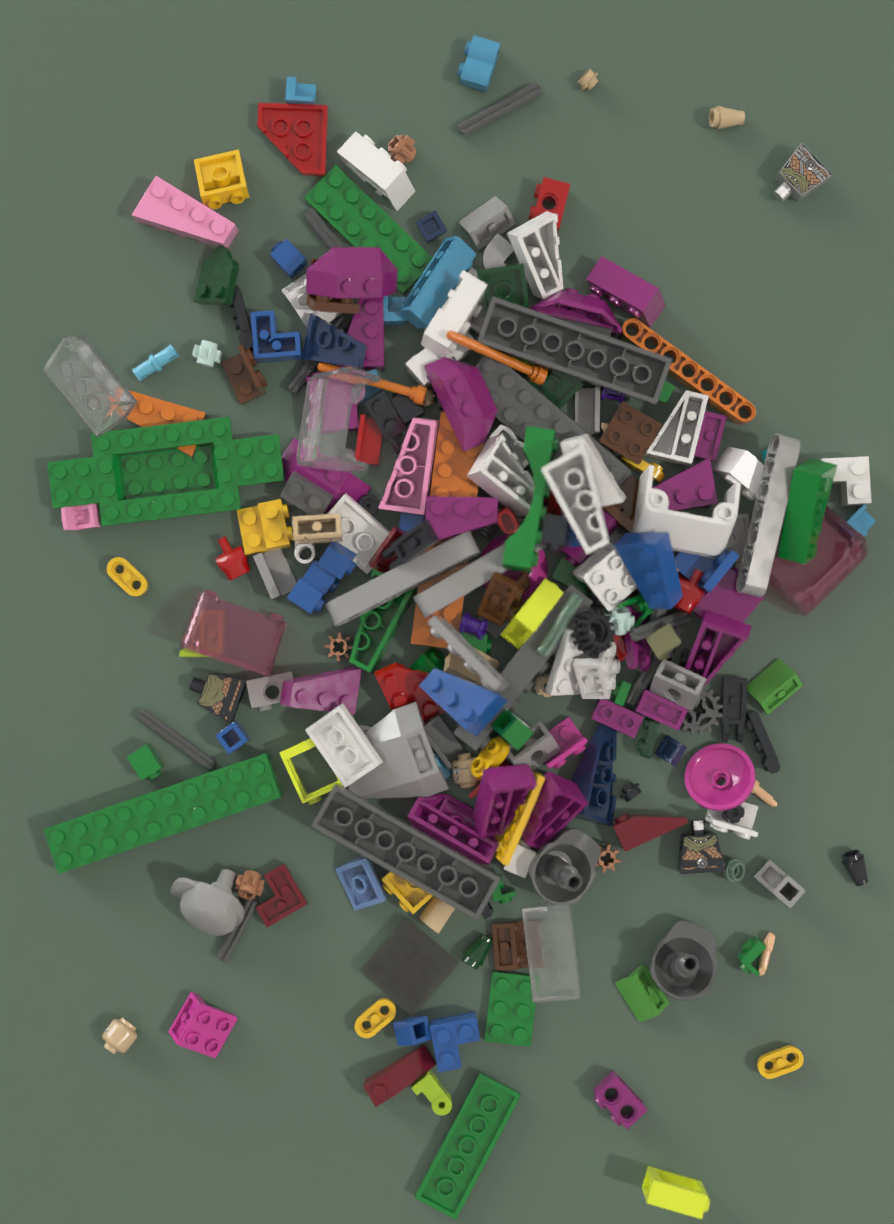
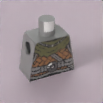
(800, 175)

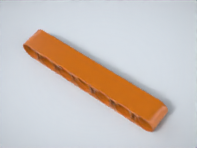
(699, 373)

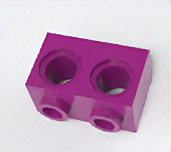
(616, 717)
(623, 1097)

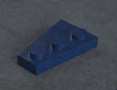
(332, 345)

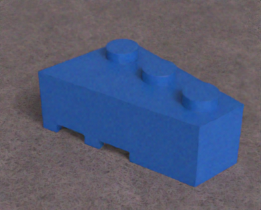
(652, 567)
(464, 701)

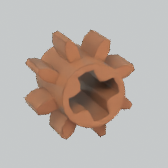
(402, 149)
(332, 646)
(609, 863)
(249, 885)

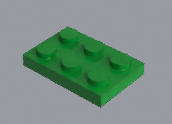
(510, 1009)

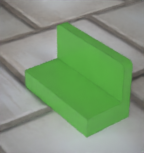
(774, 686)
(642, 994)

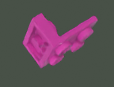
(569, 741)
(201, 1026)

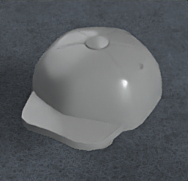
(210, 907)

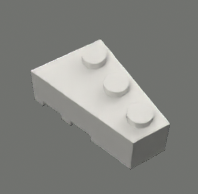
(377, 169)
(537, 248)
(455, 315)
(416, 364)
(680, 433)
(742, 467)
(503, 476)
(607, 488)

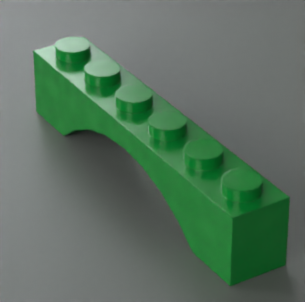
(521, 547)

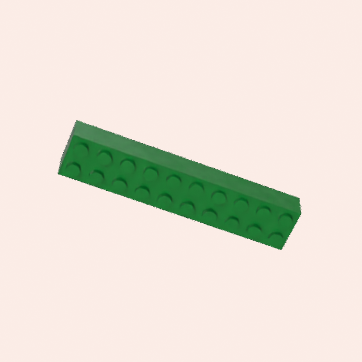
(163, 812)

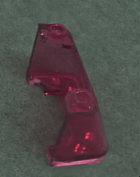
(838, 554)
(234, 633)

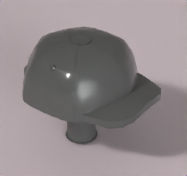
(564, 867)
(685, 962)

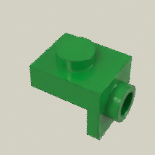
(429, 660)
(750, 951)

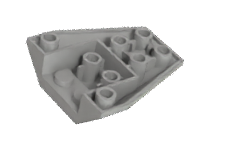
(407, 758)

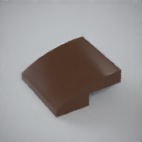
(509, 945)

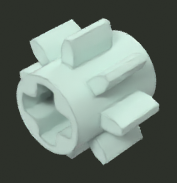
(207, 353)
(622, 620)

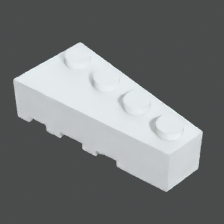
(577, 493)

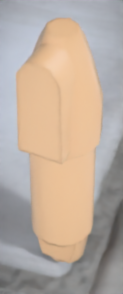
(762, 794)
(765, 955)

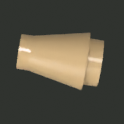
(725, 117)

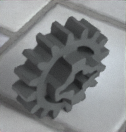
(694, 721)

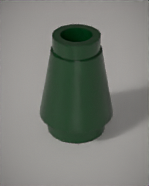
(477, 951)

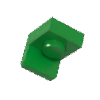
(620, 693)
(504, 896)

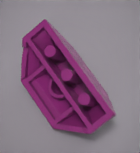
(352, 274)
(580, 308)
(463, 400)
(334, 482)
(453, 825)

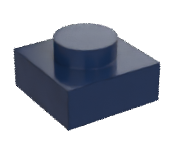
(431, 226)
(670, 750)

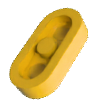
(658, 475)
(127, 577)
(490, 756)
(375, 1017)
(780, 1064)

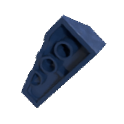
(596, 777)

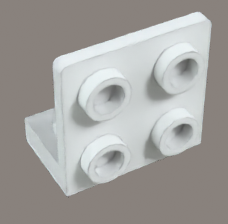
(297, 297)
(606, 576)
(597, 675)
(742, 828)

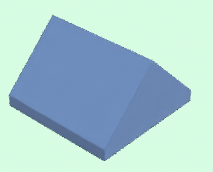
(361, 883)

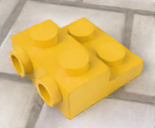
(221, 179)
(265, 527)
(410, 895)

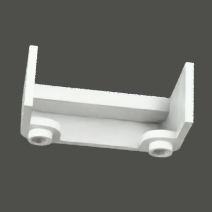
(686, 531)

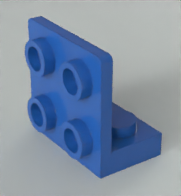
(712, 568)

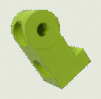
(434, 1091)

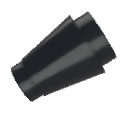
(855, 866)

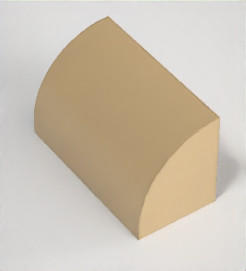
(436, 914)

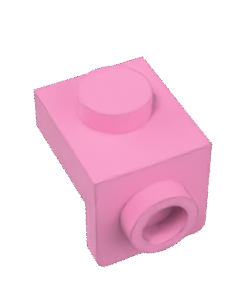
(80, 517)

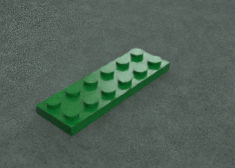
(367, 225)
(467, 1145)

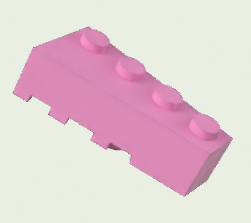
(179, 213)
(413, 469)

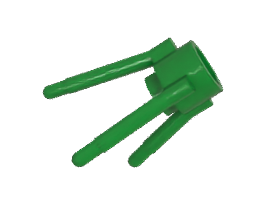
(638, 605)

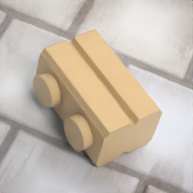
(317, 529)

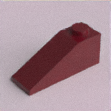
(639, 828)
(398, 1075)

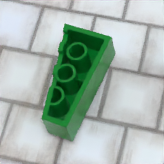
(805, 510)
(378, 630)

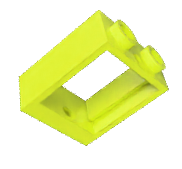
(532, 613)
(286, 755)
(675, 1192)

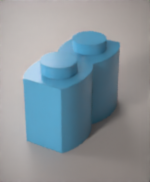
(479, 63)

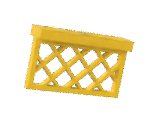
(511, 836)

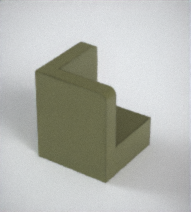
(663, 641)

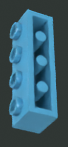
(437, 281)

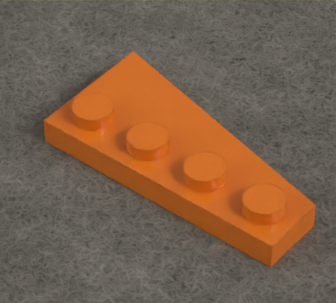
(154, 412)

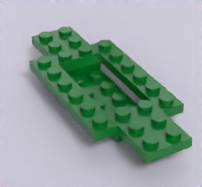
(166, 481)

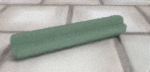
(559, 624)

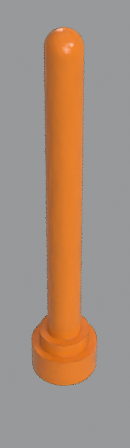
(535, 372)
(415, 393)

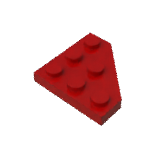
(297, 133)
(402, 688)

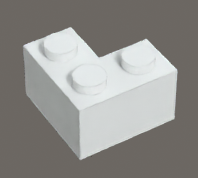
(854, 479)

